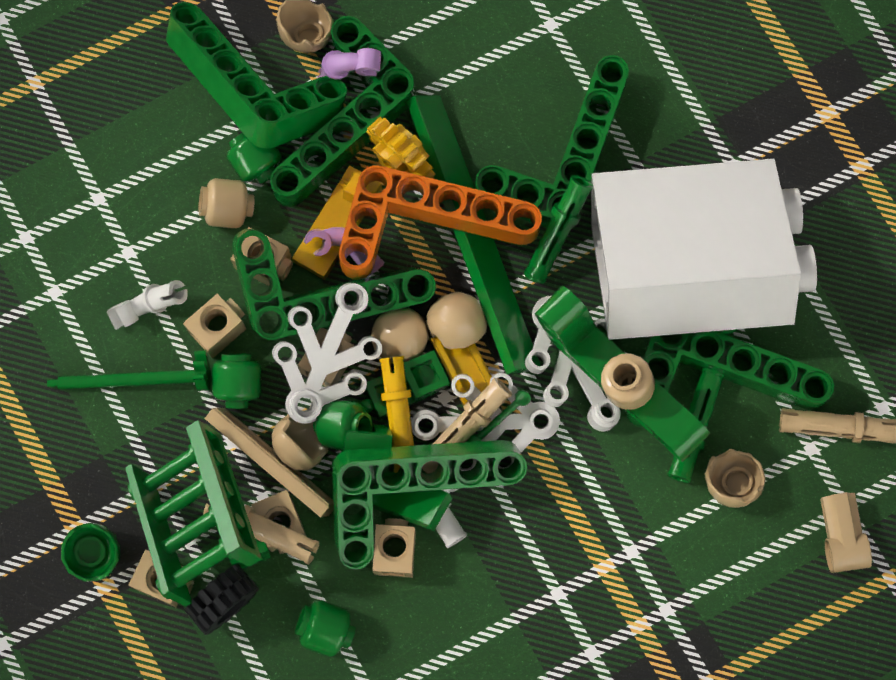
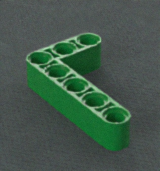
(258, 112)
(348, 119)
(575, 157)
(323, 298)
(576, 335)
(756, 378)
(410, 479)

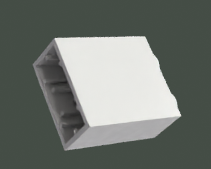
(698, 249)

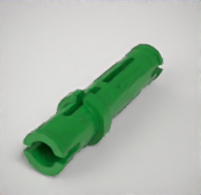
(564, 217)
(704, 398)

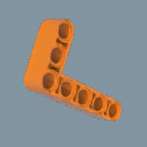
(427, 210)

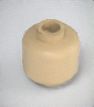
(225, 203)
(623, 370)

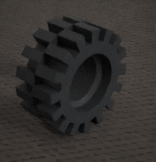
(221, 599)

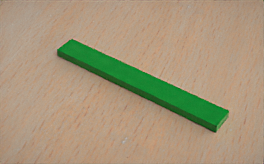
(478, 251)

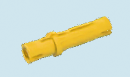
(397, 402)

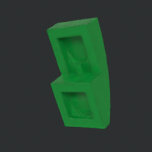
(422, 375)

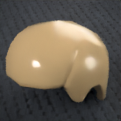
(304, 25)
(457, 320)
(401, 333)
(297, 444)
(735, 478)

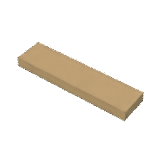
(266, 458)

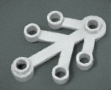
(324, 359)
(561, 374)
(521, 420)

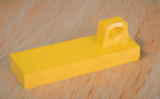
(332, 215)

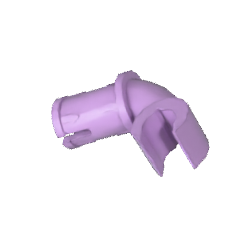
(338, 64)
(333, 237)

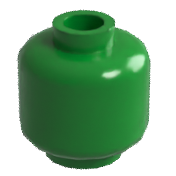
(252, 161)
(236, 380)
(337, 419)
(324, 628)

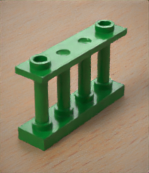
(226, 512)

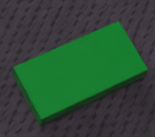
(416, 507)

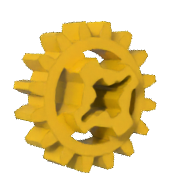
(399, 148)

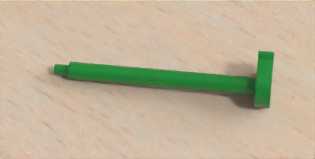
(200, 376)

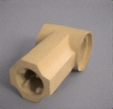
(845, 543)

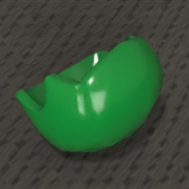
(90, 552)

